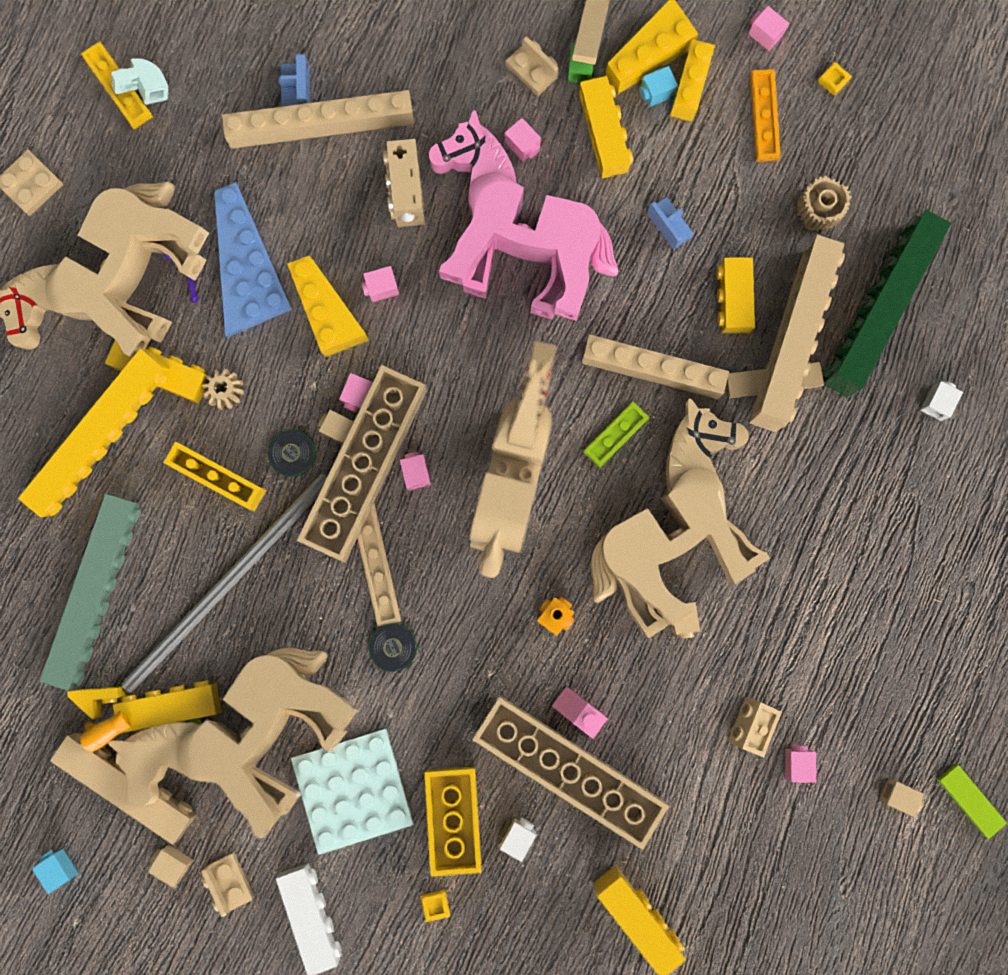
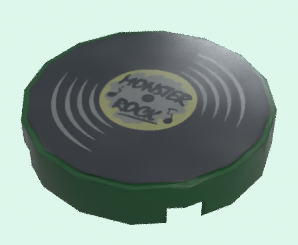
(291, 453)
(393, 647)

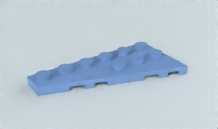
(247, 275)

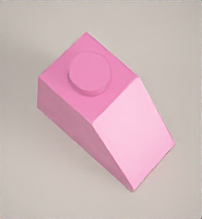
(579, 712)

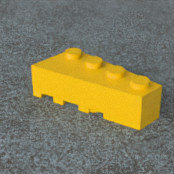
(654, 46)
(328, 316)

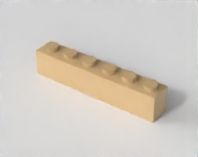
(655, 367)
(102, 775)

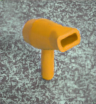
(101, 733)

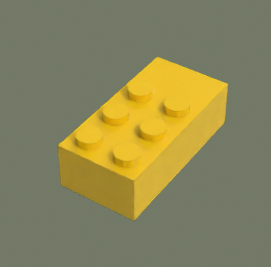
(453, 821)
(641, 925)

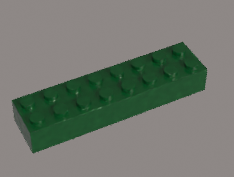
(886, 303)

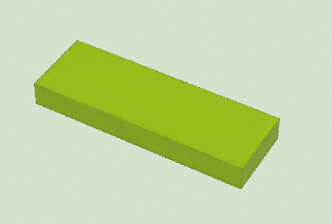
(615, 434)
(972, 801)

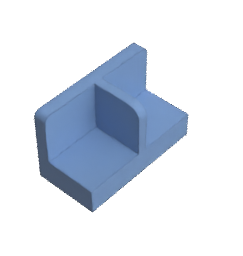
(295, 82)
(670, 222)

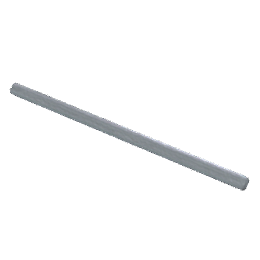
(224, 585)

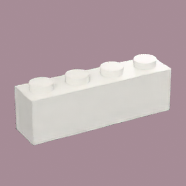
(308, 919)

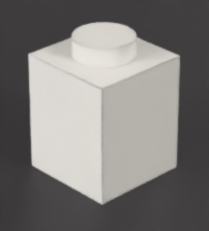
(941, 400)
(518, 838)

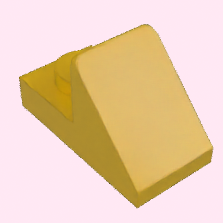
(90, 699)

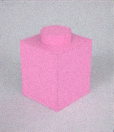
(767, 28)
(523, 140)
(380, 284)
(355, 392)
(415, 471)
(800, 764)

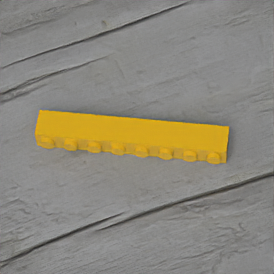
(95, 433)

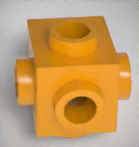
(556, 625)

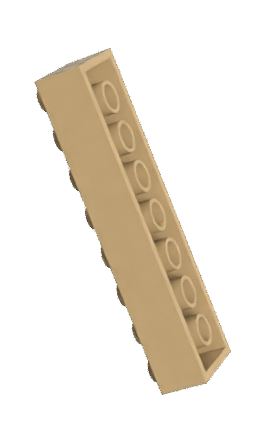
(797, 334)
(362, 464)
(571, 772)

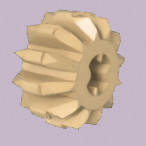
(218, 397)

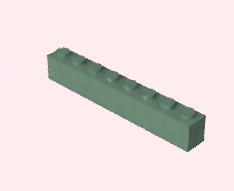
(90, 593)

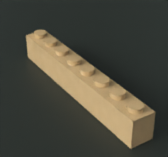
(318, 119)

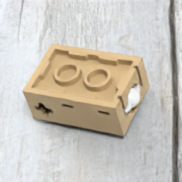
(404, 183)

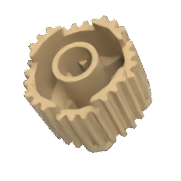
(823, 204)

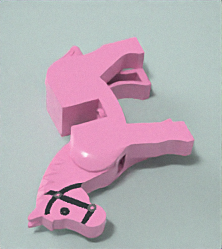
(565, 234)

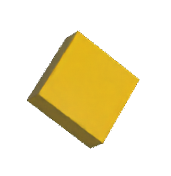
(834, 78)
(435, 905)

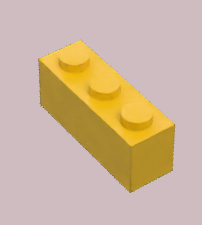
(692, 80)
(736, 295)

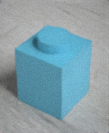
(658, 86)
(54, 870)

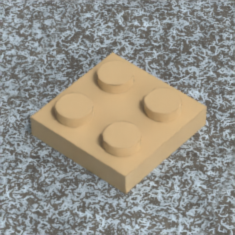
(29, 183)

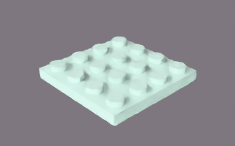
(352, 791)

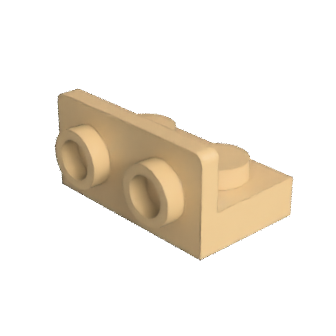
(533, 66)
(754, 726)
(226, 884)

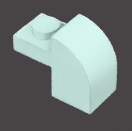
(142, 77)

